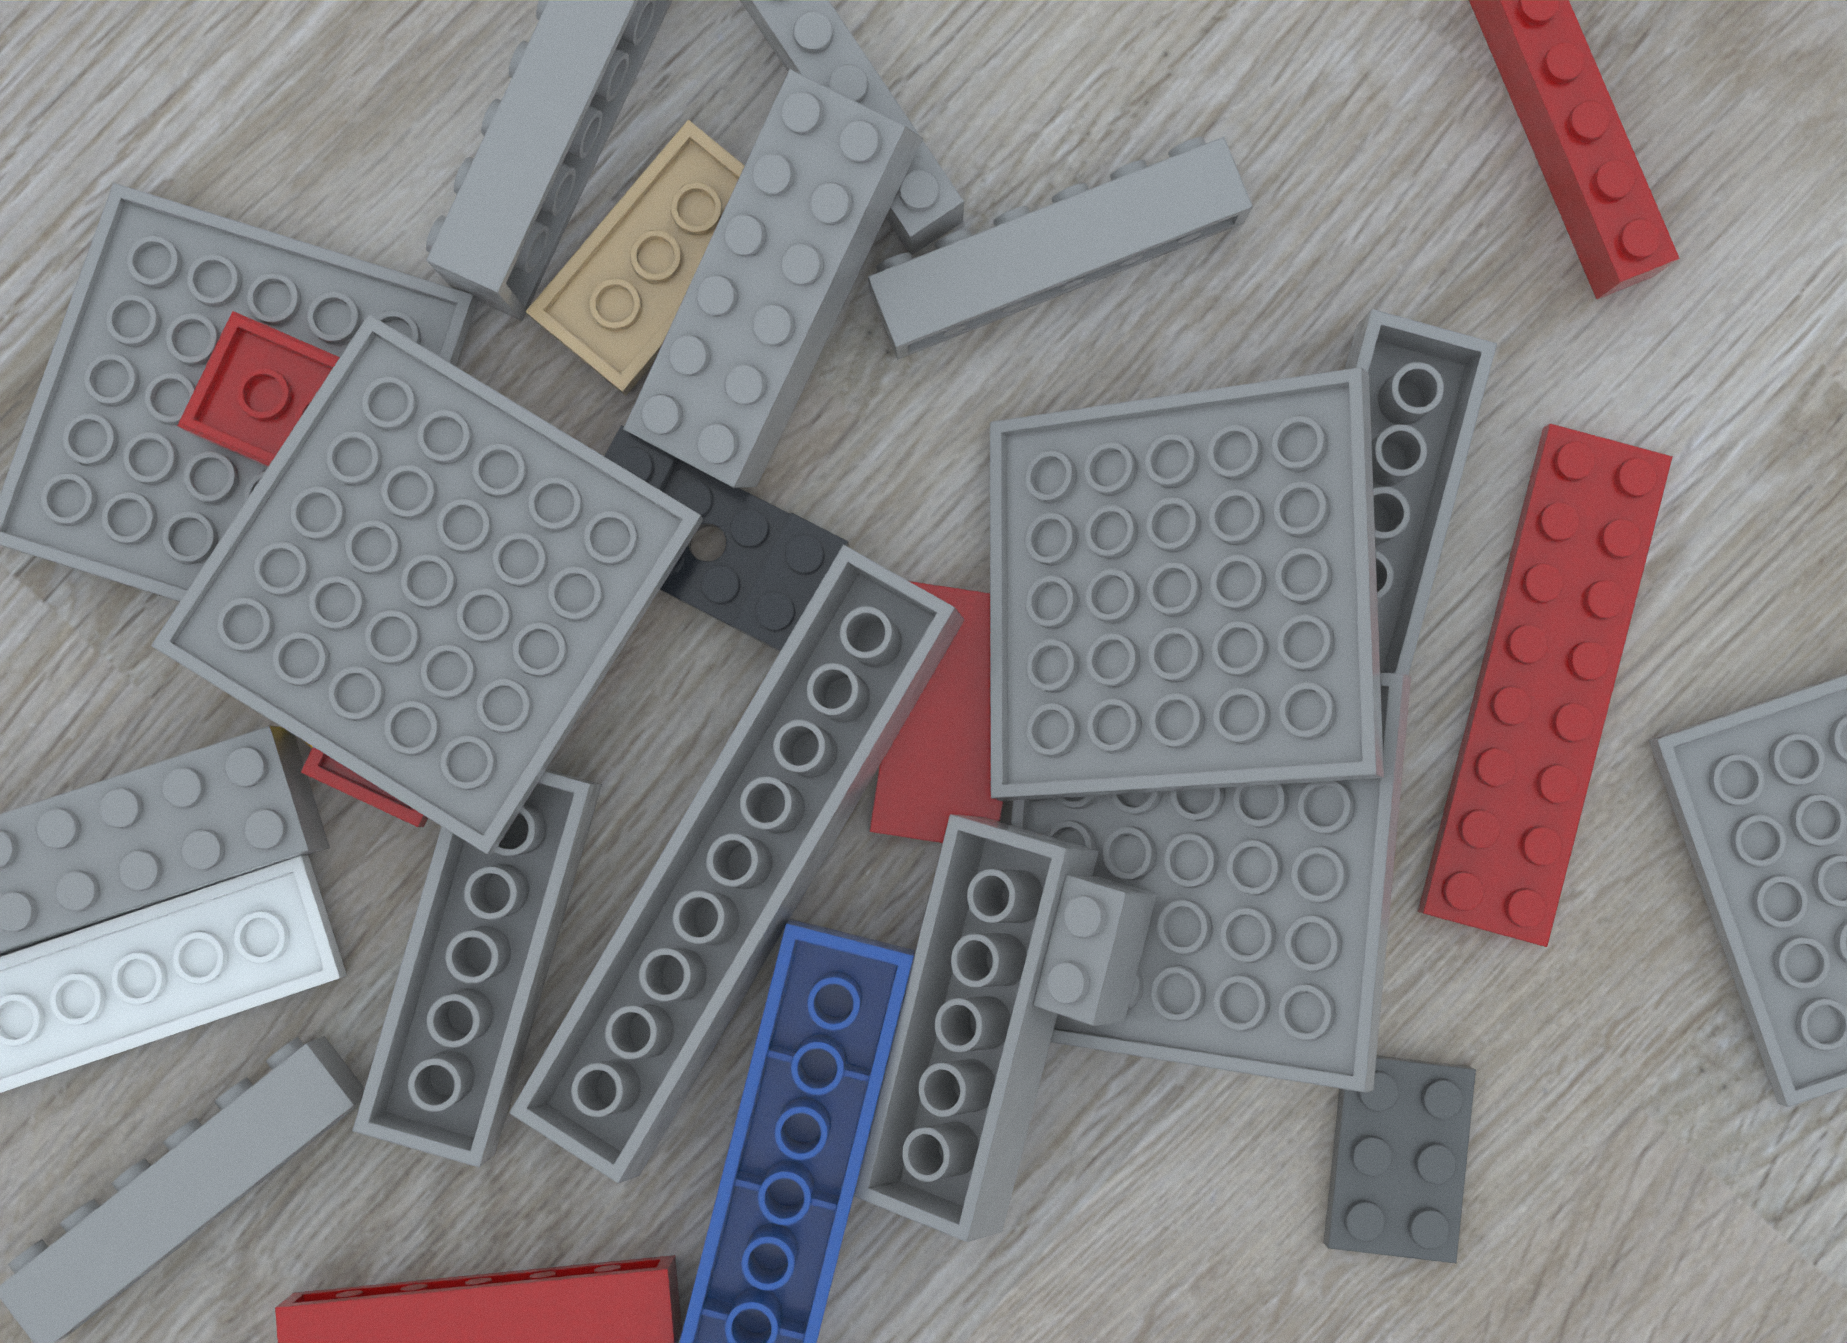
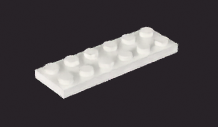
(163, 971)

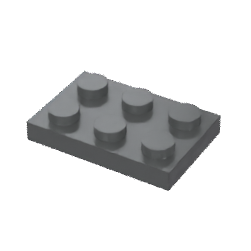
(1401, 1161)

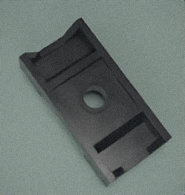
(769, 556)

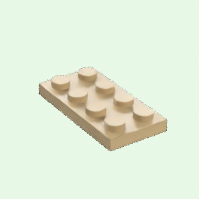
(636, 266)

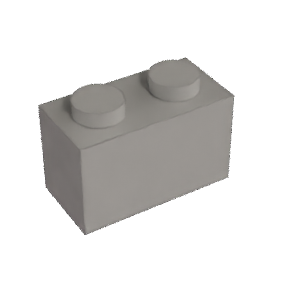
(1094, 950)

